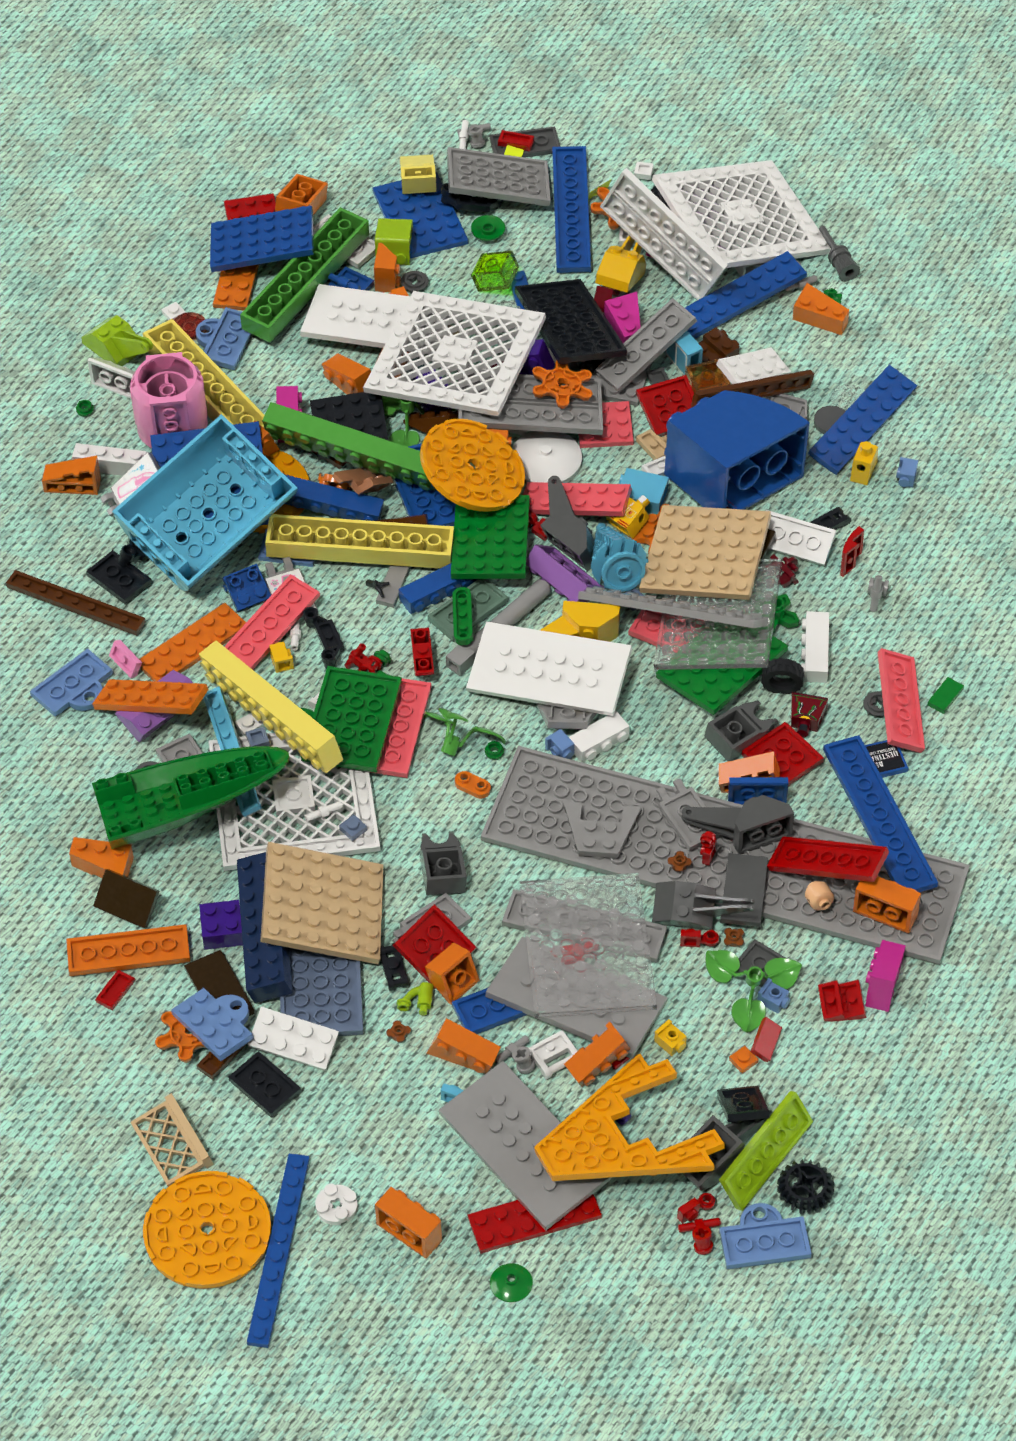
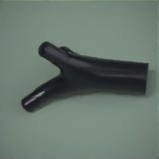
(377, 586)

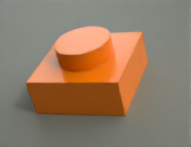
(743, 1059)

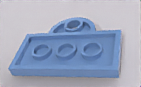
(225, 338)
(73, 684)
(215, 1021)
(764, 1239)

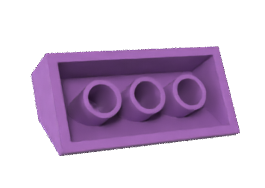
(559, 572)
(144, 723)

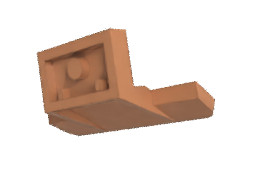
(363, 480)

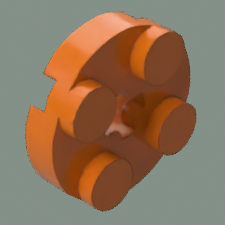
(327, 479)

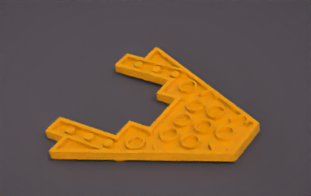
(593, 1147)

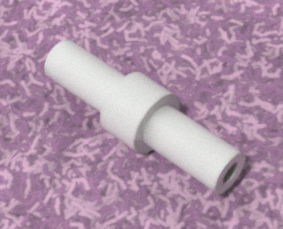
(463, 134)
(295, 635)
(323, 811)

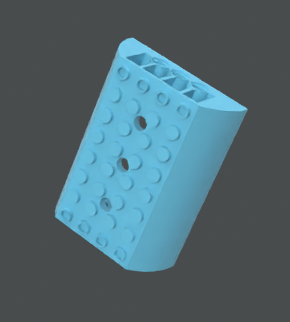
(201, 481)

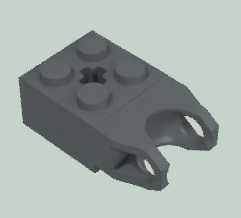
(738, 729)
(442, 866)

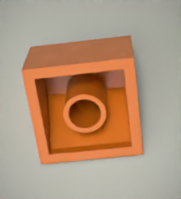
(386, 270)
(452, 972)

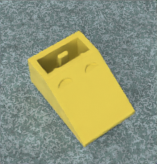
(418, 174)

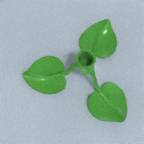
(405, 438)
(451, 741)
(748, 1013)

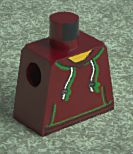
(807, 712)

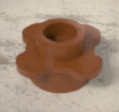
(679, 866)
(733, 942)
(398, 1036)

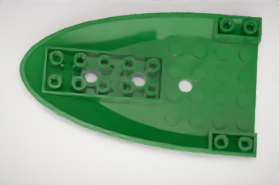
(180, 790)

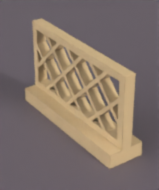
(183, 1127)

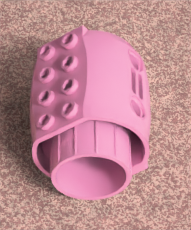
(167, 396)

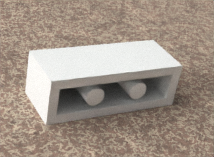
(600, 736)

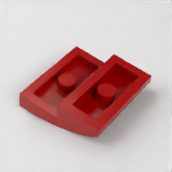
(851, 550)
(842, 1001)

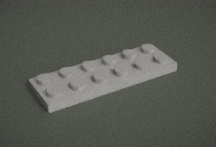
(647, 344)

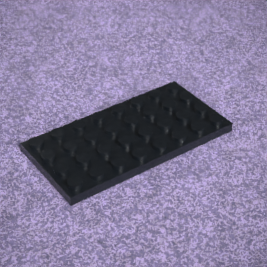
(573, 323)

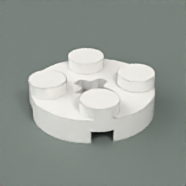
(334, 1193)

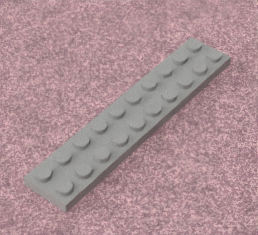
(667, 606)

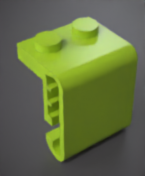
(396, 236)

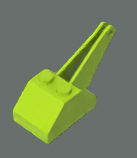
(116, 341)

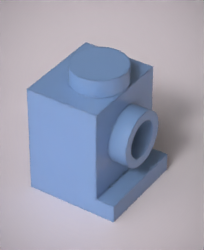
(907, 472)
(560, 744)
(773, 996)

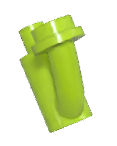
(424, 1002)

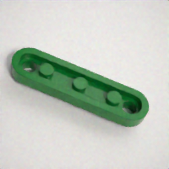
(462, 616)

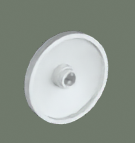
(548, 455)

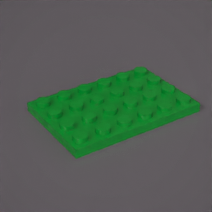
(491, 542)
(715, 687)
(358, 713)

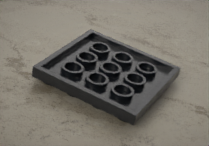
(356, 410)

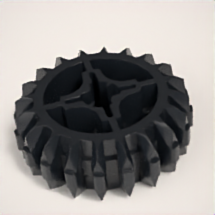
(803, 1195)

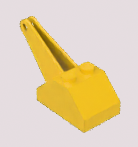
(621, 266)
(587, 621)

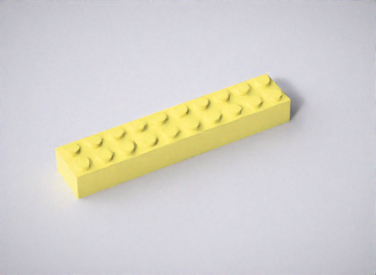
(220, 391)
(359, 541)
(271, 707)

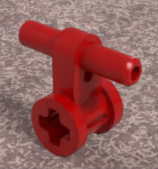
(363, 662)
(701, 1233)

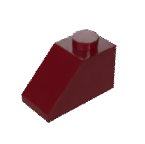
(603, 294)

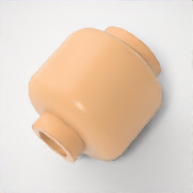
(819, 895)

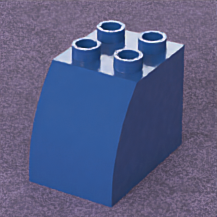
(735, 449)

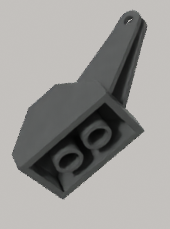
(565, 529)
(752, 826)
(692, 905)
(734, 1138)

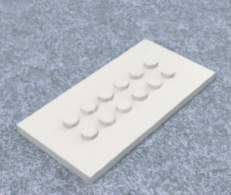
(663, 235)
(355, 316)
(549, 668)

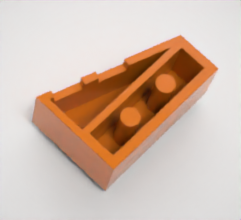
(463, 1047)
(597, 1056)

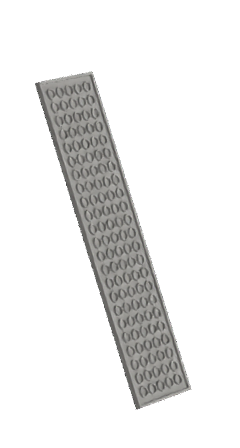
(533, 820)

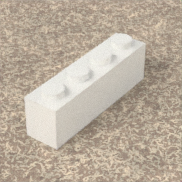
(110, 459)
(816, 646)

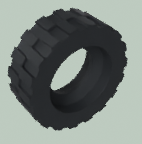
(783, 685)

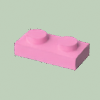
(125, 658)

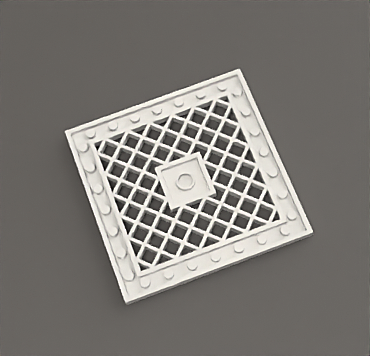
(742, 213)
(455, 353)
(296, 796)

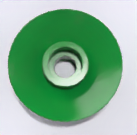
(488, 227)
(514, 1290)

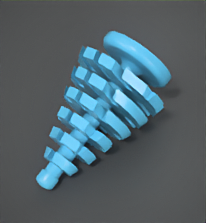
(617, 559)

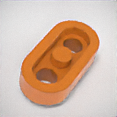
(472, 784)

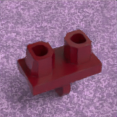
(787, 575)

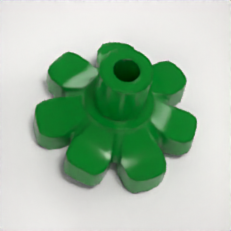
(832, 293)

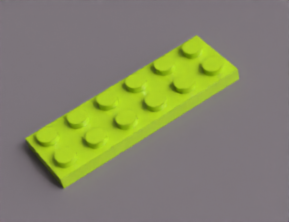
(766, 1150)

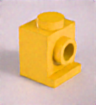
(281, 657)
(670, 1038)

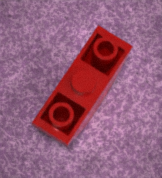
(422, 651)

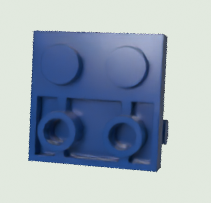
(351, 279)
(246, 587)

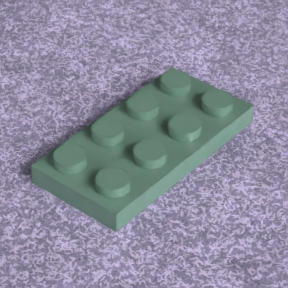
(485, 601)

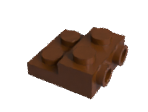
(718, 345)

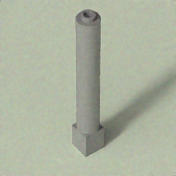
(463, 656)

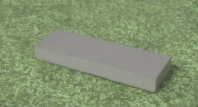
(396, 577)

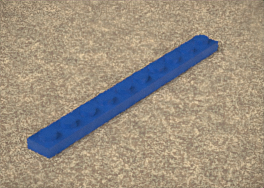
(278, 1251)

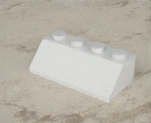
(110, 376)

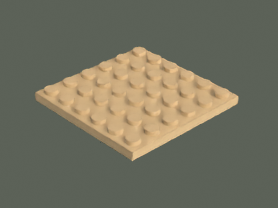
(705, 552)
(322, 903)

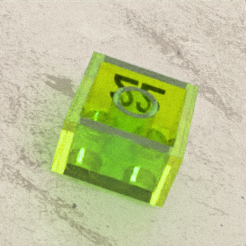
(495, 271)

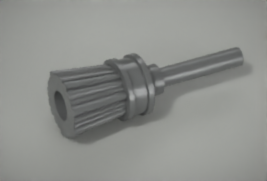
(840, 258)

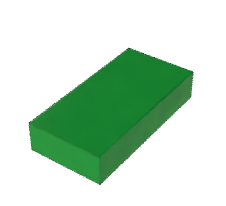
(945, 695)

